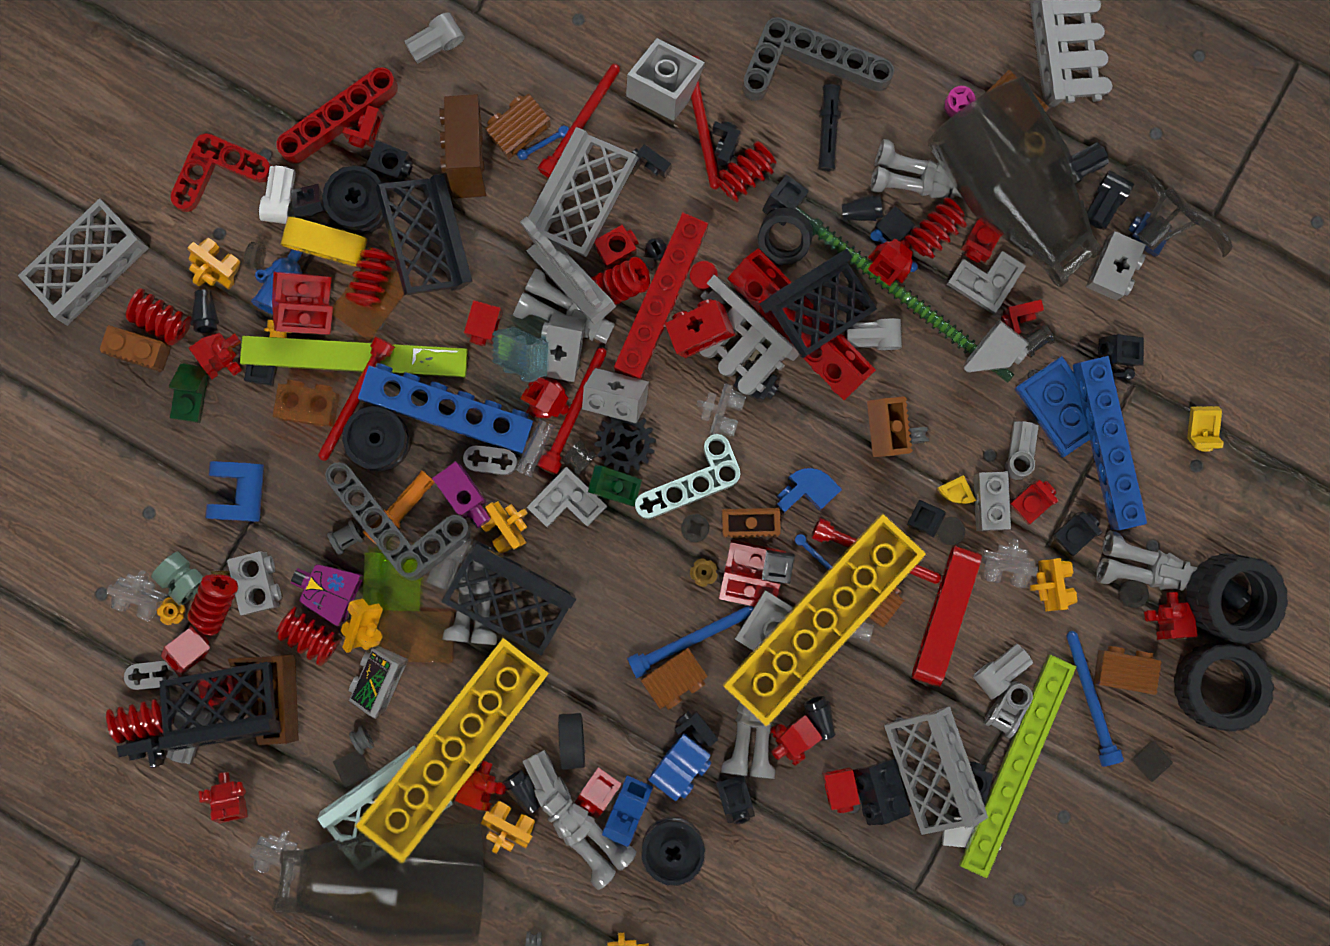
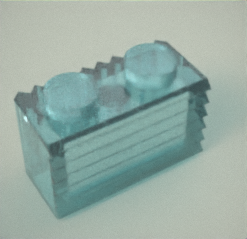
(520, 353)

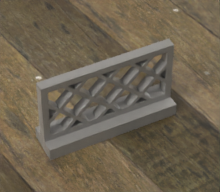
(564, 177)
(92, 281)
(953, 767)

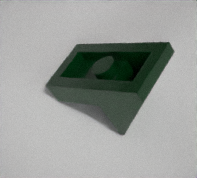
(189, 393)
(614, 486)

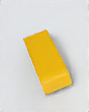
(323, 241)

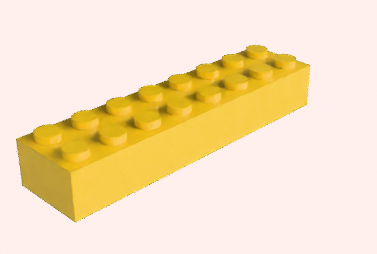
(824, 619)
(451, 750)

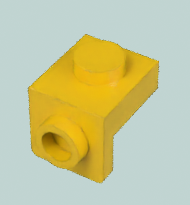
(1205, 428)

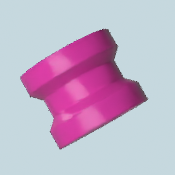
(962, 96)

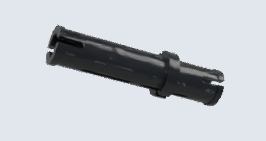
(829, 121)

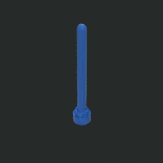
(642, 662)
(1109, 753)

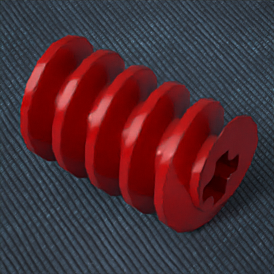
(745, 171)
(937, 228)
(369, 277)
(624, 280)
(155, 319)
(212, 603)
(307, 637)
(135, 723)

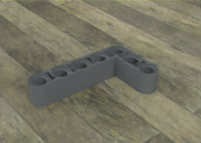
(812, 56)
(388, 529)

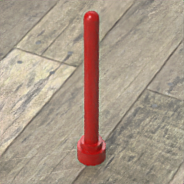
(704, 135)
(547, 165)
(379, 352)
(552, 458)
(826, 532)

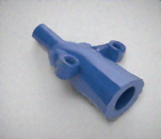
(289, 264)

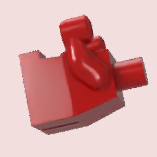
(891, 261)
(216, 353)
(545, 398)
(1174, 619)
(794, 739)
(479, 787)
(225, 799)

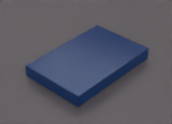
(1056, 405)

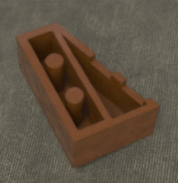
(463, 145)
(284, 695)

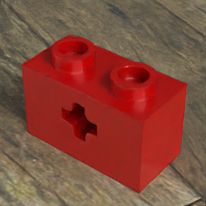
(715, 328)

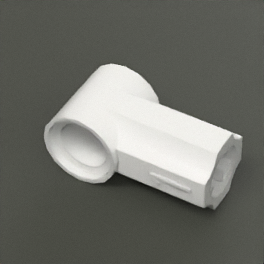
(277, 202)

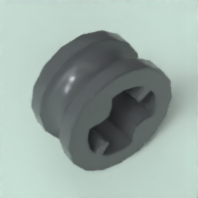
(918, 435)
(361, 739)
(533, 940)

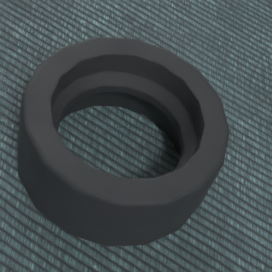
(777, 255)
(571, 741)

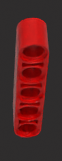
(323, 116)
(946, 616)

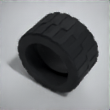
(1267, 601)
(1257, 686)

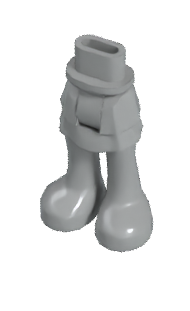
(932, 179)
(539, 286)
(1163, 569)
(461, 629)
(739, 761)
(573, 825)

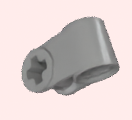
(1008, 710)

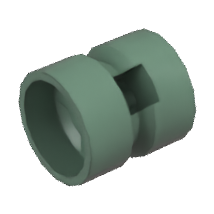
(178, 578)

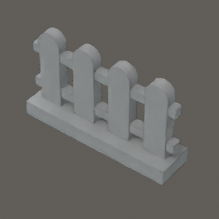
(1053, 55)
(568, 275)
(750, 341)

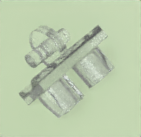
(730, 399)
(1009, 559)
(137, 591)
(268, 852)

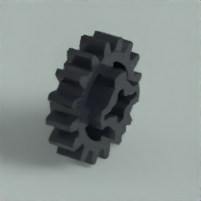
(637, 436)

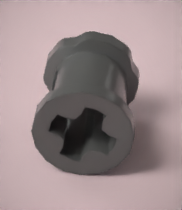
(345, 537)

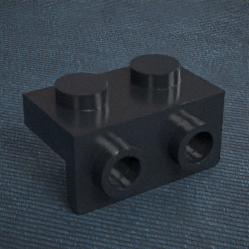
(881, 793)

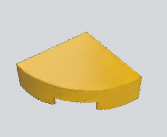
(957, 491)

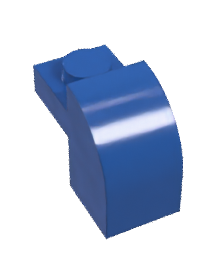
(811, 483)
(627, 811)

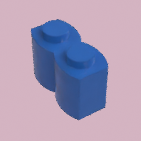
(680, 766)

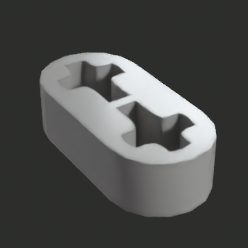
(490, 467)
(151, 668)

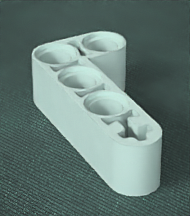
(685, 483)

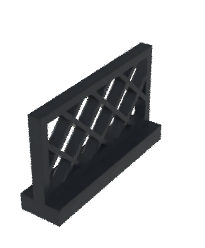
(444, 226)
(813, 281)
(519, 575)
(218, 732)

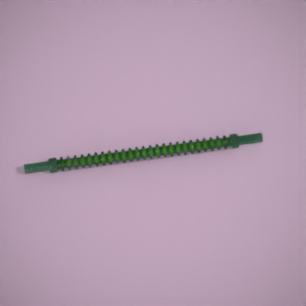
(900, 292)

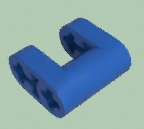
(248, 491)

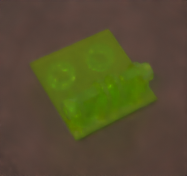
(389, 587)

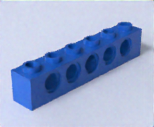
(373, 393)
(1109, 443)

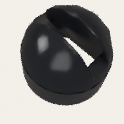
(650, 252)

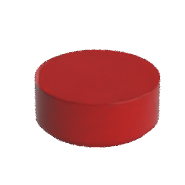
(701, 273)

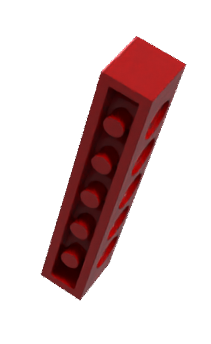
(661, 296)
(854, 369)

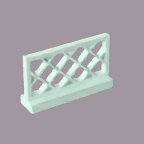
(360, 795)

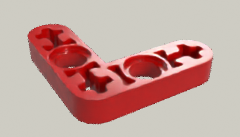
(208, 161)

